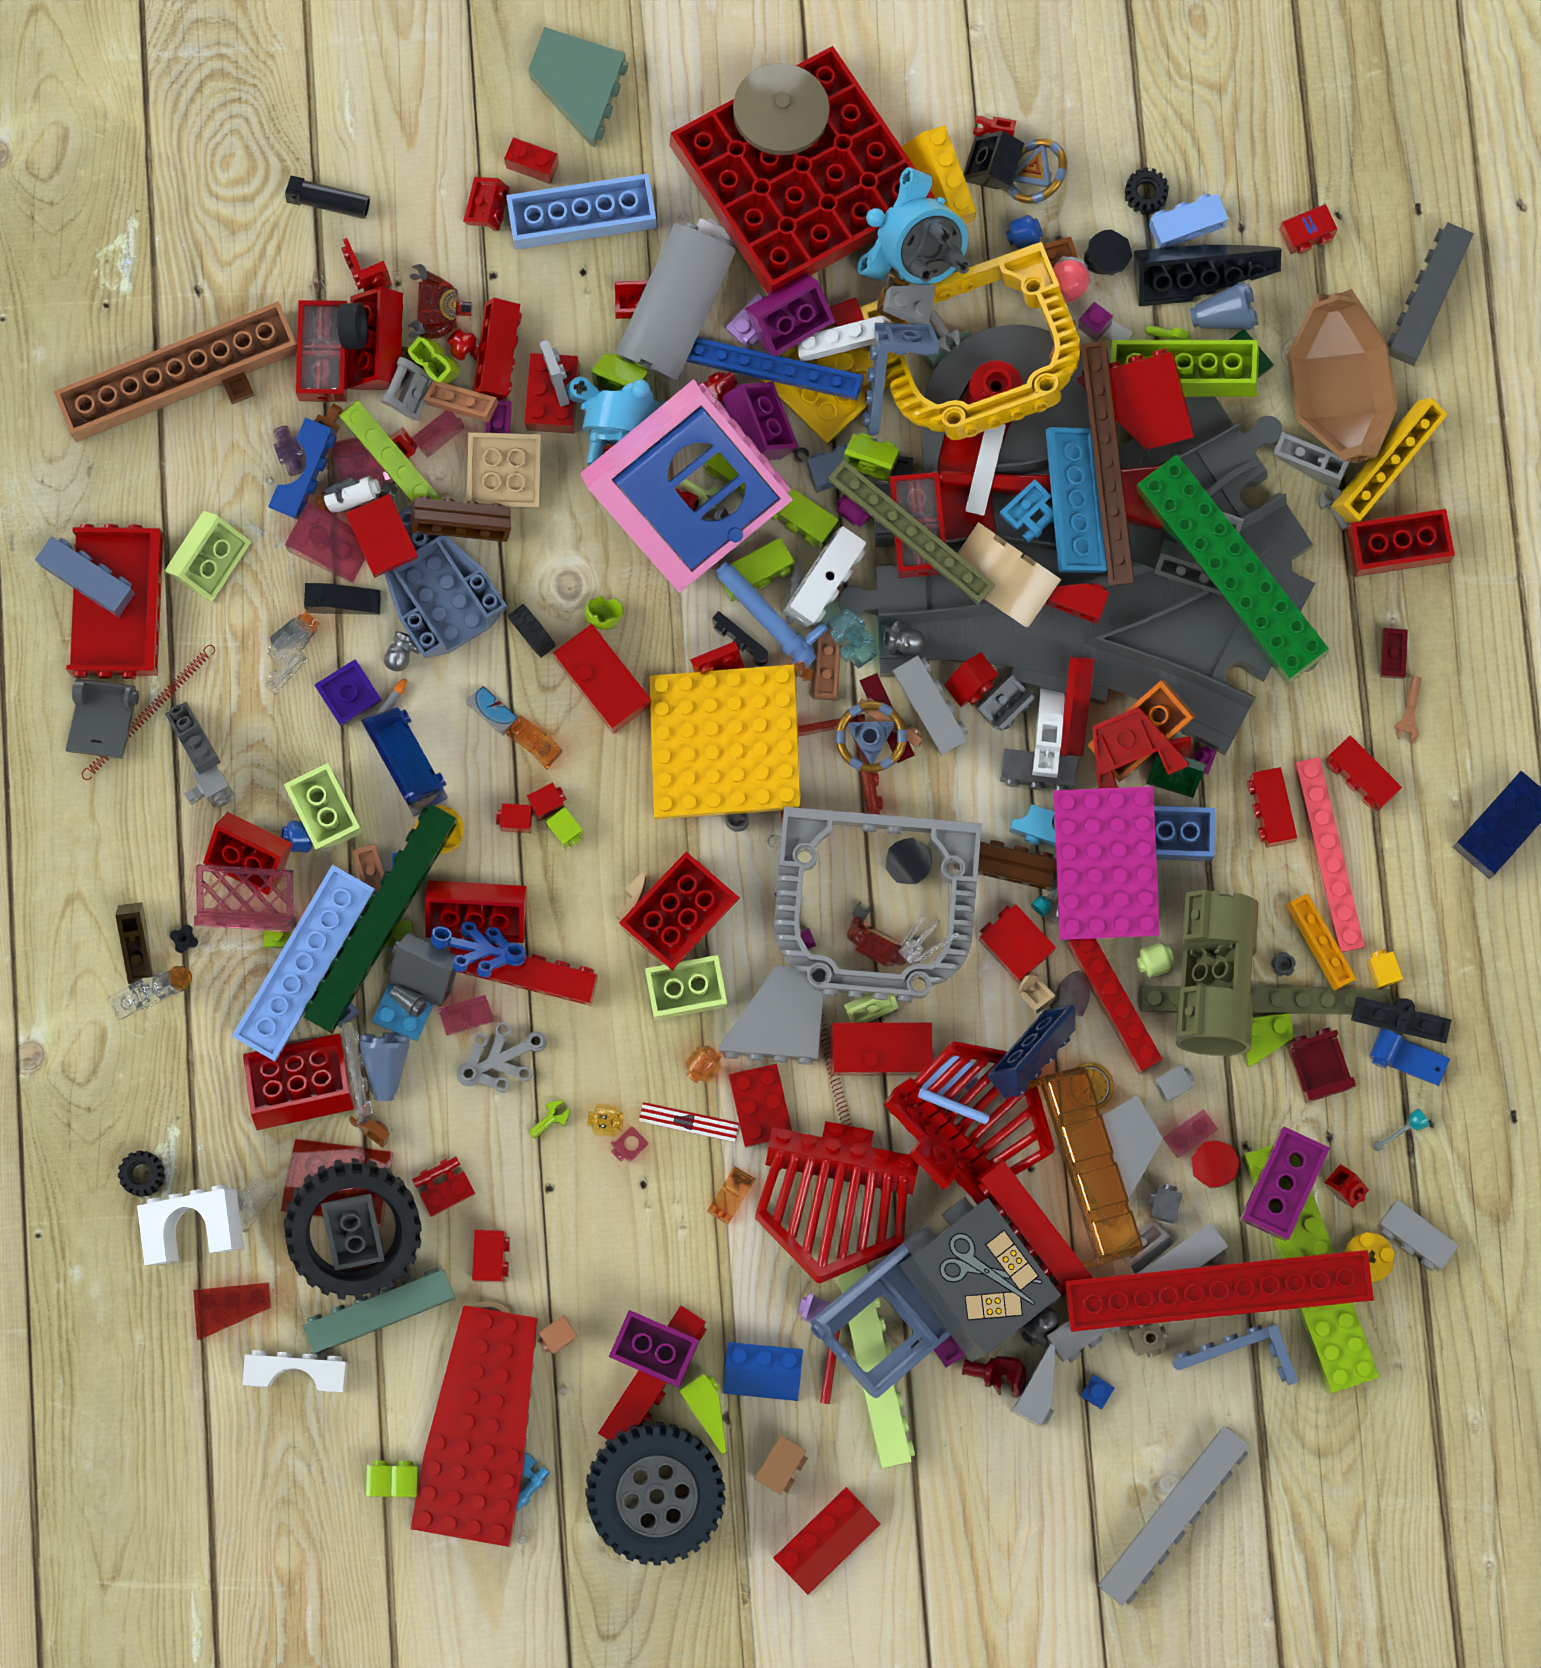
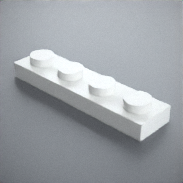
(839, 339)

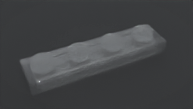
(358, 1082)

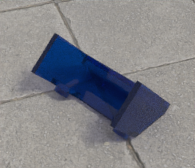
(405, 759)

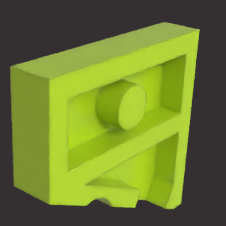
(1268, 1035)

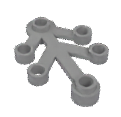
(496, 1059)

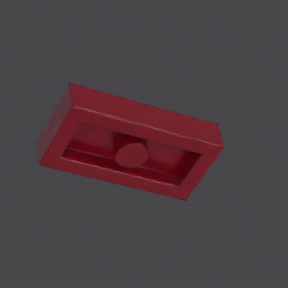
(1393, 653)

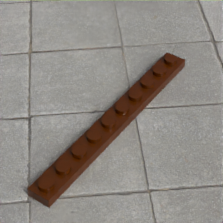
(1107, 463)

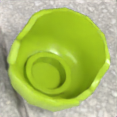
(603, 613)

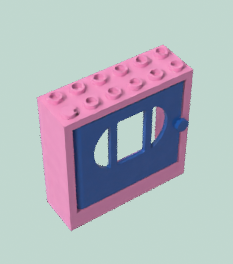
(647, 485)

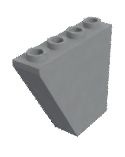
(779, 1020)
(1132, 1140)

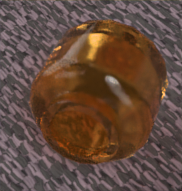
(703, 1064)

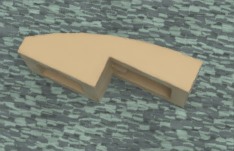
(635, 892)

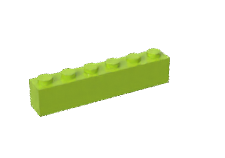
(799, 515)

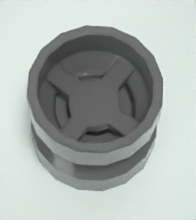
(732, 821)

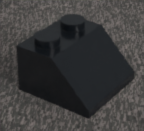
(993, 160)

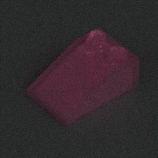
(326, 543)

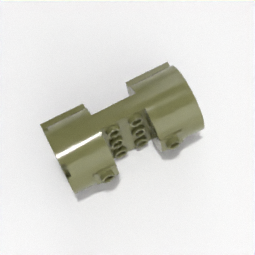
(1216, 973)

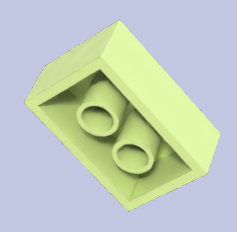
(687, 989)

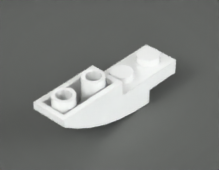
(1048, 733)

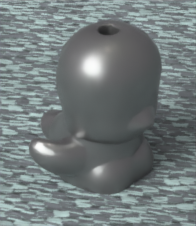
(905, 641)
(399, 652)
(1042, 1324)

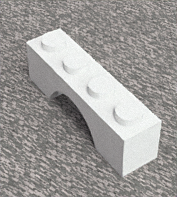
(327, 1374)

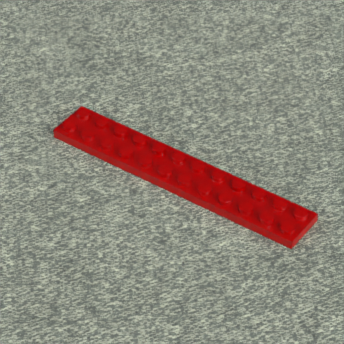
(1219, 1290)

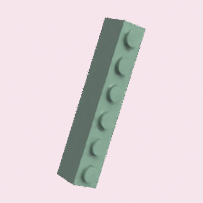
(379, 1311)

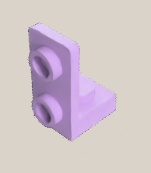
(811, 1307)

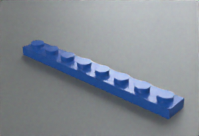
(776, 369)

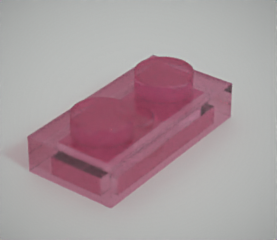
(1190, 1133)

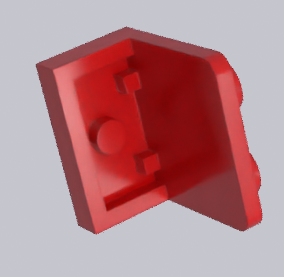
(367, 278)

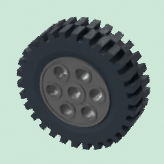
(648, 1450)

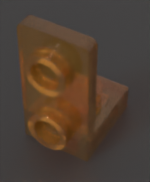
(534, 741)

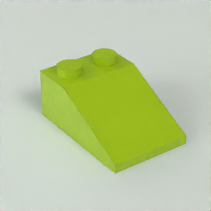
(706, 1405)

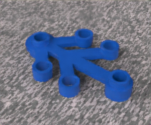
(510, 954)

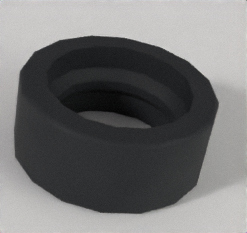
(352, 325)

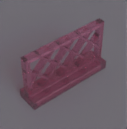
(241, 918)

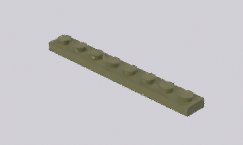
(911, 532)

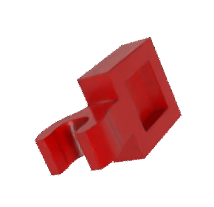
(994, 125)

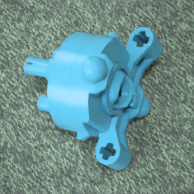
(611, 413)

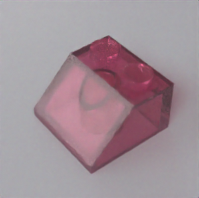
(356, 462)

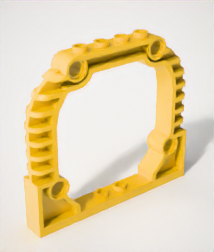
(1027, 272)

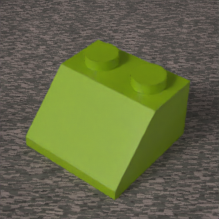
(614, 373)
(871, 456)

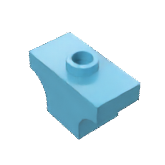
(1035, 826)

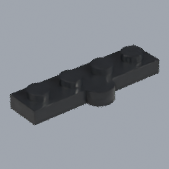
(1401, 1018)

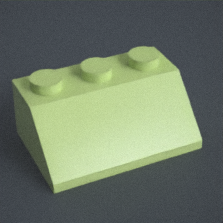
(207, 555)
(323, 808)

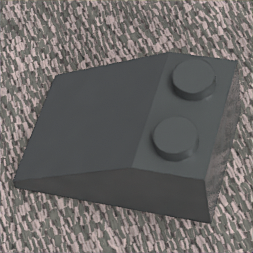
(353, 1232)

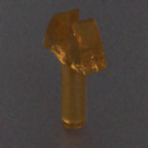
(803, 672)

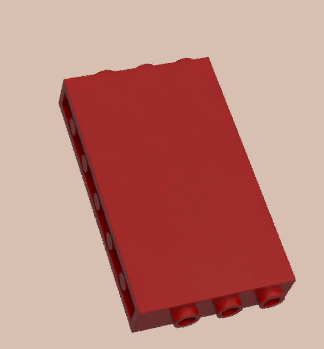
(101, 640)

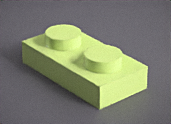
(867, 1009)

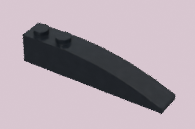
(1189, 271)

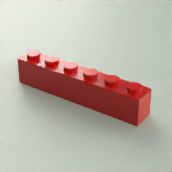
(540, 976)
(1115, 1003)
(1032, 1225)
(645, 1389)

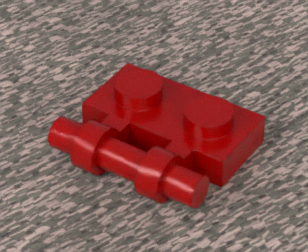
(447, 1193)

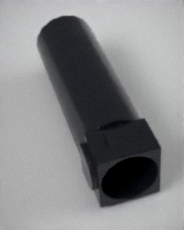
(326, 197)

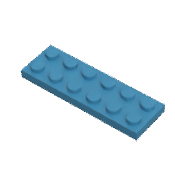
(1075, 501)

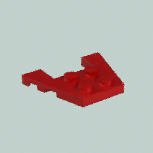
(1129, 739)

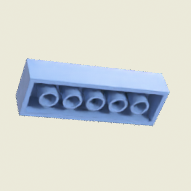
(581, 211)

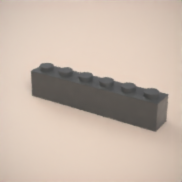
(1430, 293)

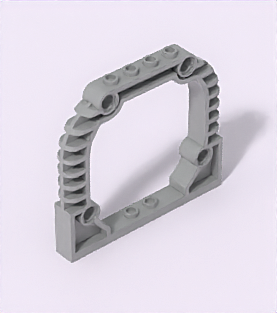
(957, 845)

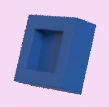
(1097, 1392)

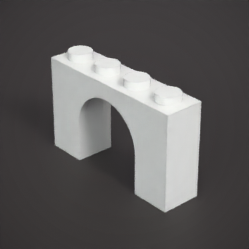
(160, 1218)

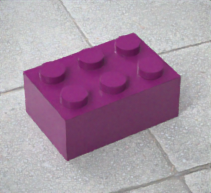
(790, 315)
(762, 418)
(654, 1348)

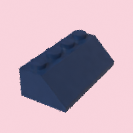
(1033, 1051)

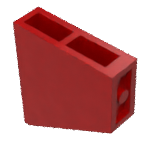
(1150, 399)

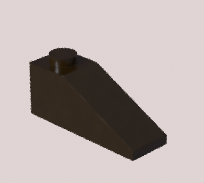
(134, 941)

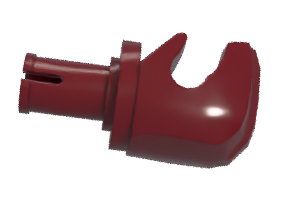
(999, 1371)

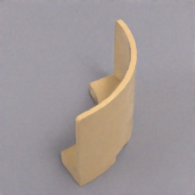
(1019, 582)

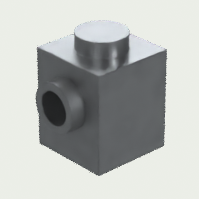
(1165, 1203)

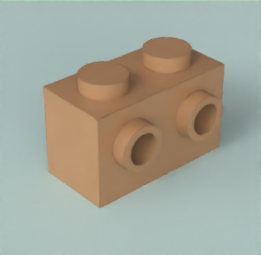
(780, 1465)

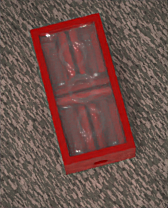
(320, 357)
(921, 499)

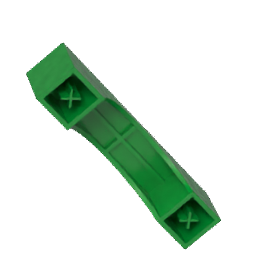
(1234, 569)

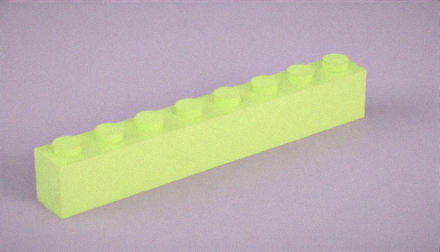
(870, 1350)

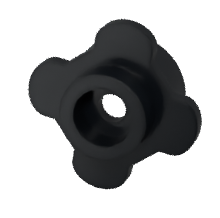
(190, 940)

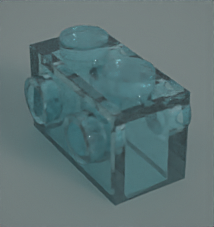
(854, 640)

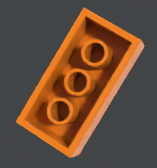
(1165, 711)

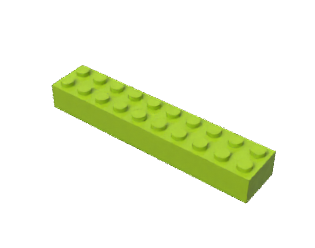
(1330, 1329)

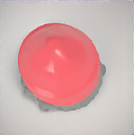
(1072, 277)

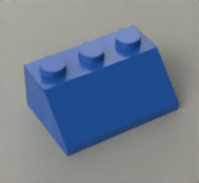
(762, 1371)

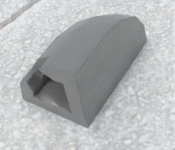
(1075, 991)

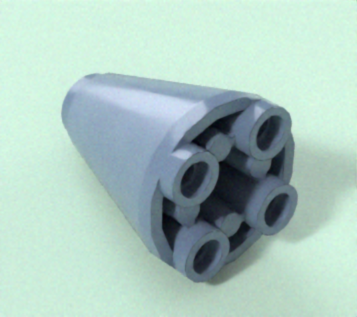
(1227, 310)
(384, 1062)

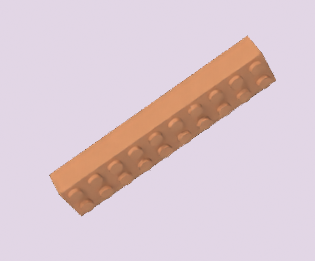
(176, 371)

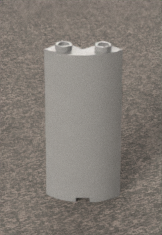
(676, 300)

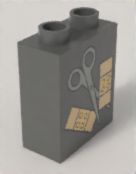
(977, 1277)

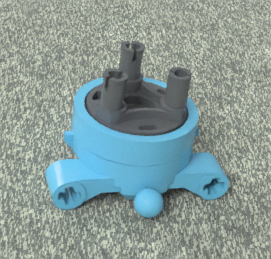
(916, 236)

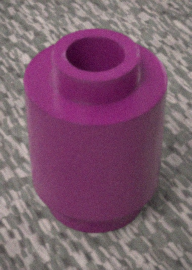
(851, 511)

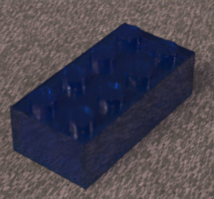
(1502, 826)

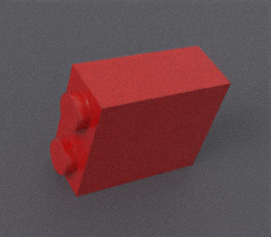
(1016, 942)

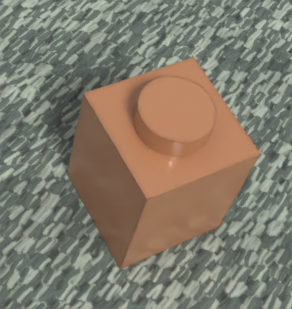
(557, 1335)

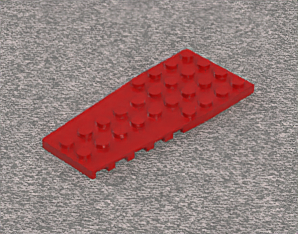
(479, 1430)

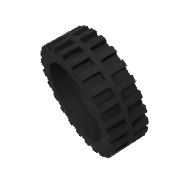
(362, 1280)

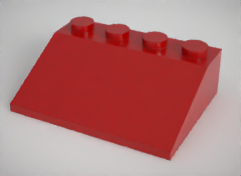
(678, 911)
(301, 1085)

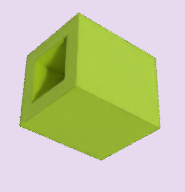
(565, 828)

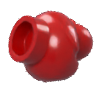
(463, 343)

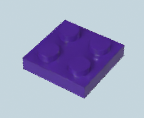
(348, 692)

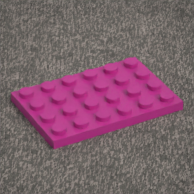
(1106, 863)

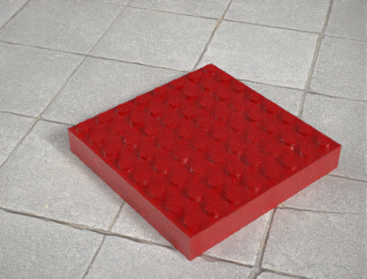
(805, 206)

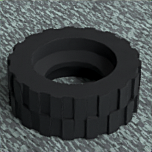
(532, 630)

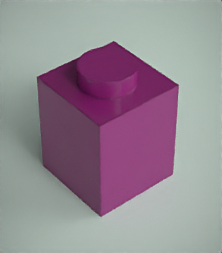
(1095, 321)

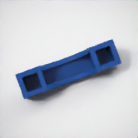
(316, 441)

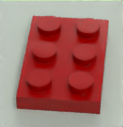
(759, 1103)

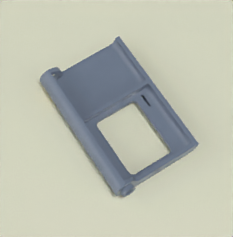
(891, 1283)

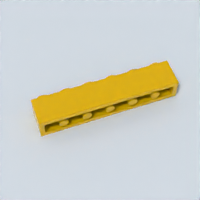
(1390, 461)

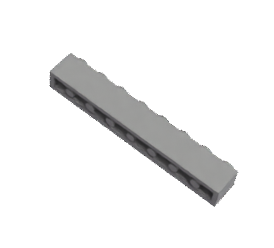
(1191, 1253)
(1173, 1515)

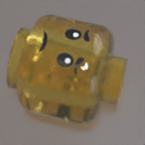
(605, 1120)

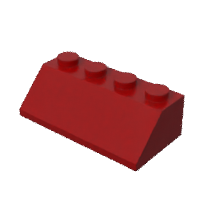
(376, 363)
(484, 904)
(826, 1540)

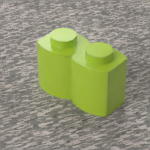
(432, 357)
(392, 1480)

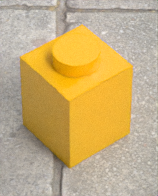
(1384, 969)

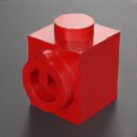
(1347, 1186)

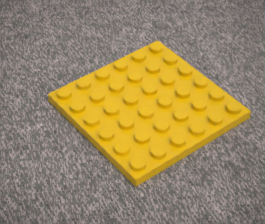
(725, 742)

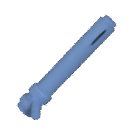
(792, 643)

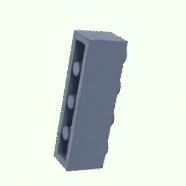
(85, 576)

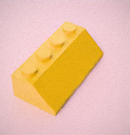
(935, 155)

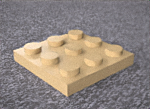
(504, 469)

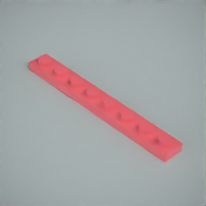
(1329, 855)

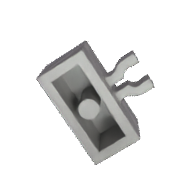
(213, 786)

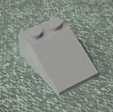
(1037, 1397)

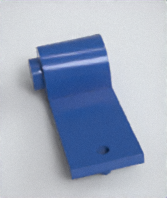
(1393, 1051)

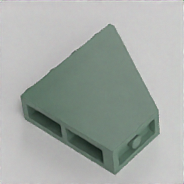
(578, 79)

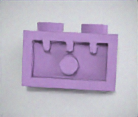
(742, 328)

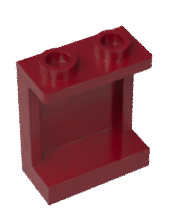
(1320, 1065)

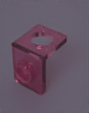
(621, 1152)

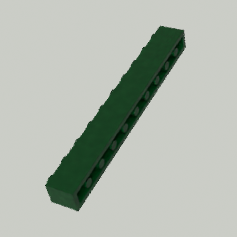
(381, 918)

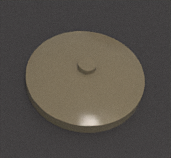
(781, 109)

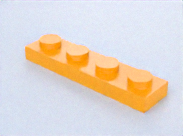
(1321, 942)

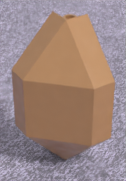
(1342, 377)

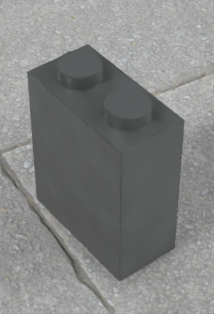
(422, 969)

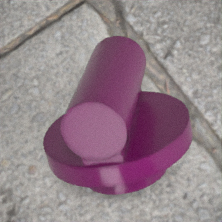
(1205, 756)

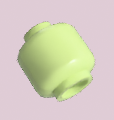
(1155, 960)

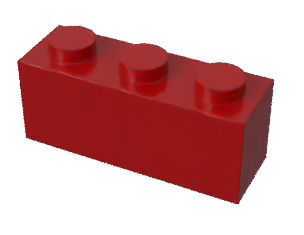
(1363, 773)
(1272, 807)

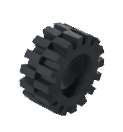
(1140, 203)
(155, 1179)

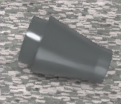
(410, 1001)

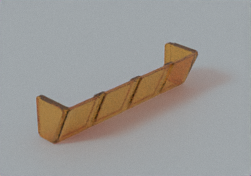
(1091, 1165)

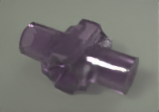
(288, 450)

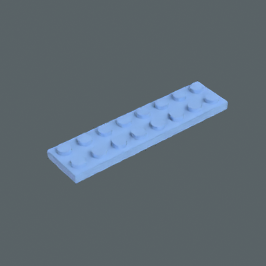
(303, 963)

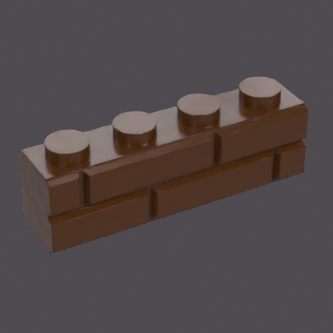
(460, 519)
(1016, 865)

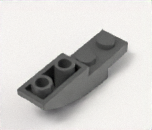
(192, 738)

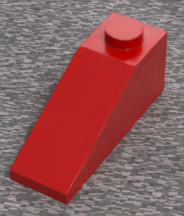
(1080, 600)

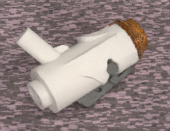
(348, 494)

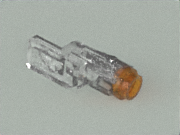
(286, 649)
(150, 991)

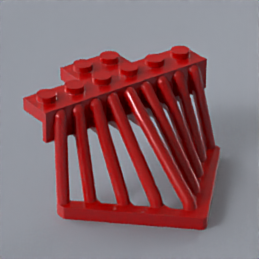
(942, 1145)
(846, 1156)

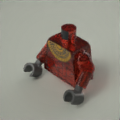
(437, 306)
(874, 942)

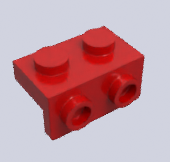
(627, 297)

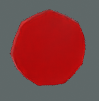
(1215, 1164)

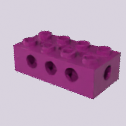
(1300, 1178)

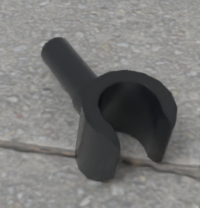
(804, 450)

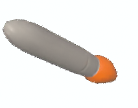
(398, 689)

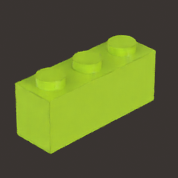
(763, 566)

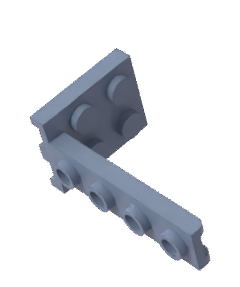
(899, 339)
(1233, 1343)

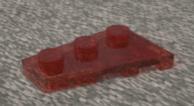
(228, 1305)

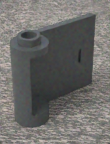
(101, 715)

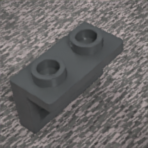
(1005, 703)

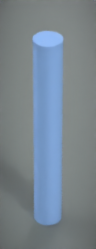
(953, 1106)

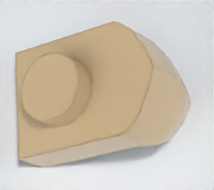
(1035, 993)

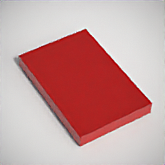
(381, 535)

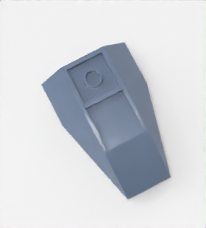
(442, 594)

